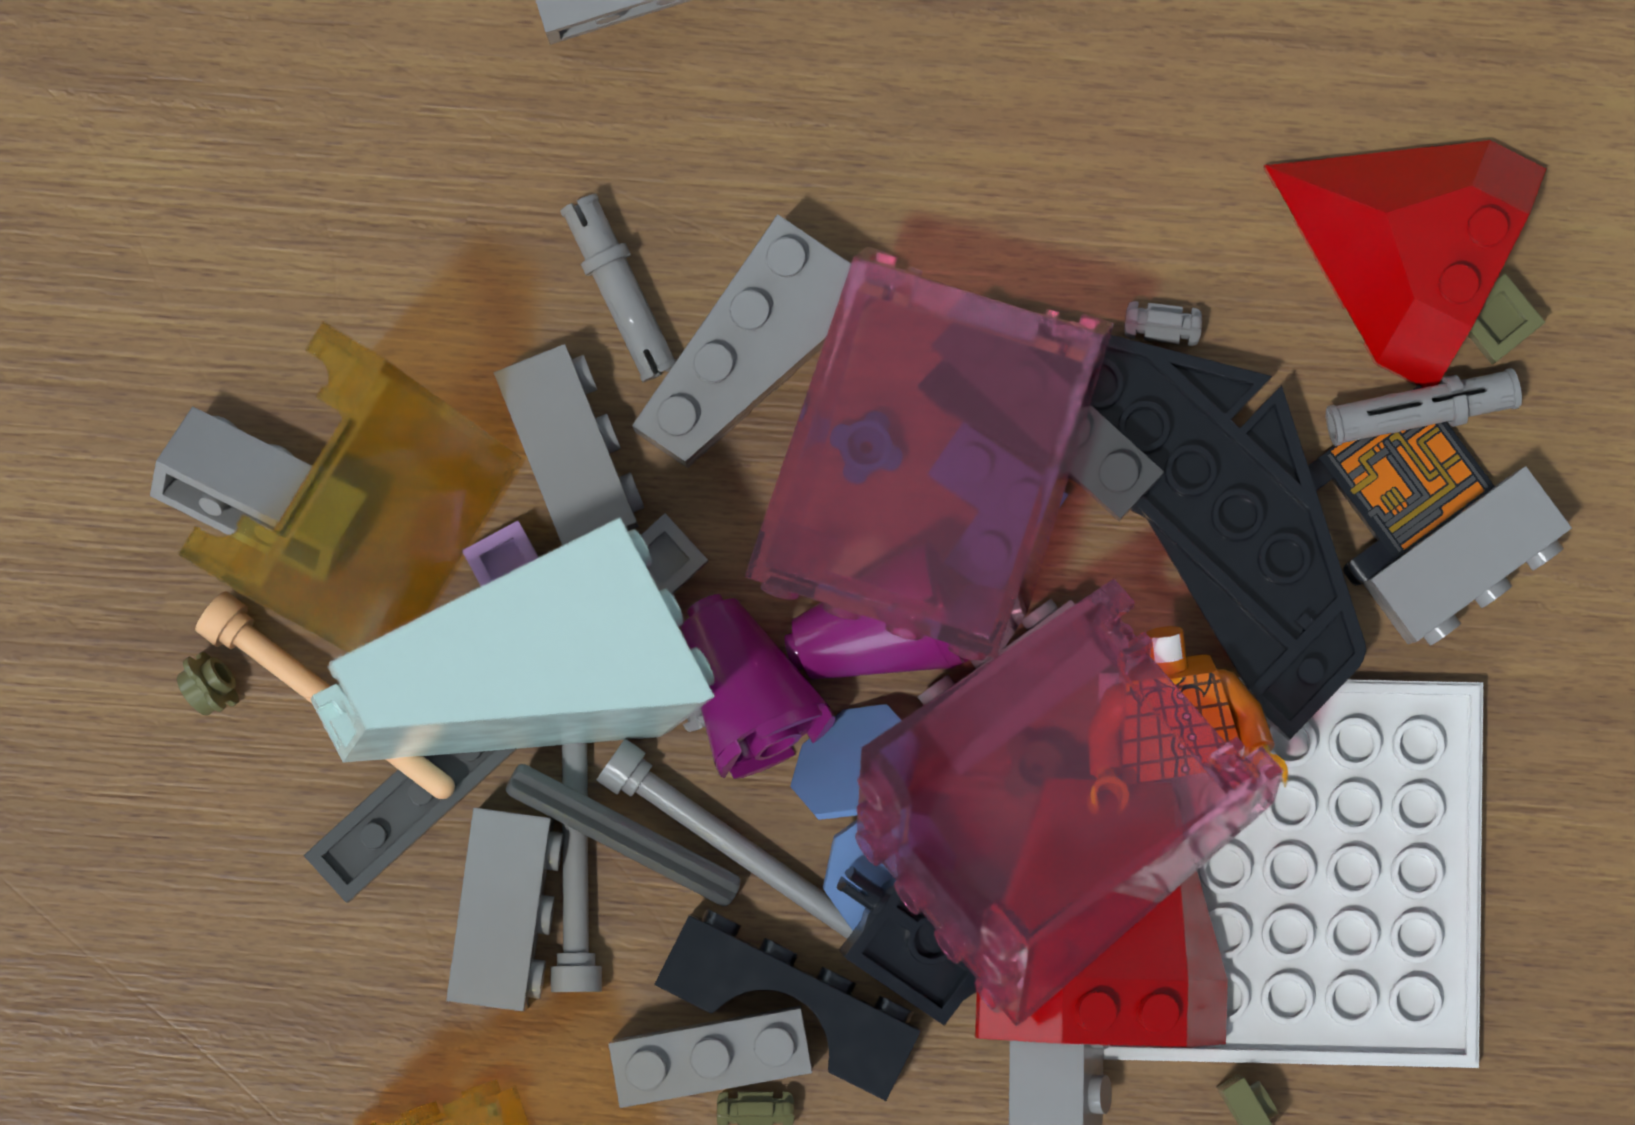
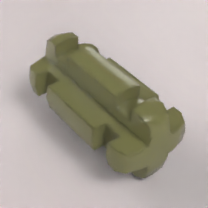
(755, 1109)

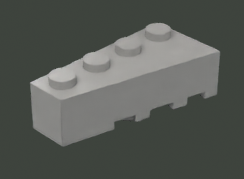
(748, 344)

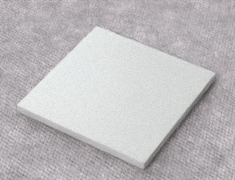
(1357, 890)

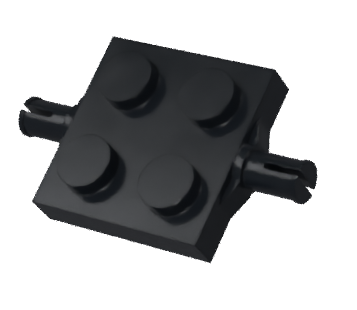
(903, 950)

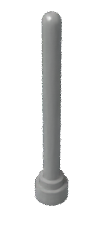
(632, 774)
(575, 965)

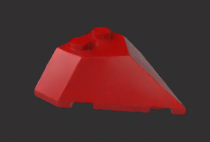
(1412, 241)

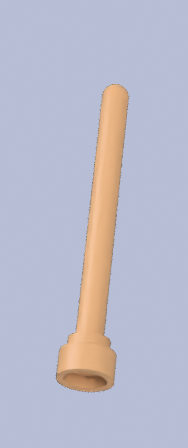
(228, 624)

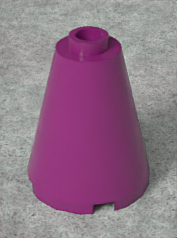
(860, 647)
(758, 693)

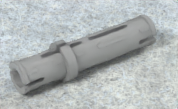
(618, 286)
(1448, 402)

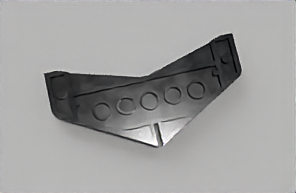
(1238, 522)

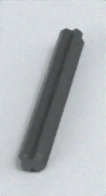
(623, 835)

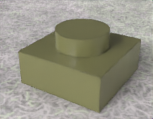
(1504, 320)
(1247, 1103)

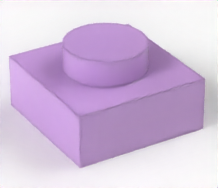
(500, 553)

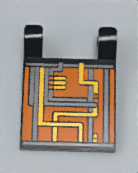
(1401, 488)

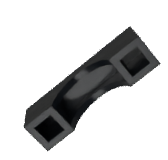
(864, 1039)

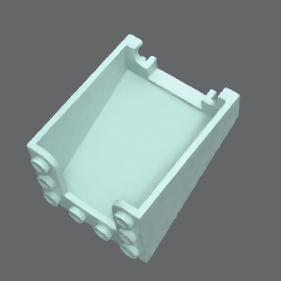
(530, 660)

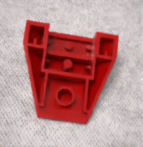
(1147, 989)

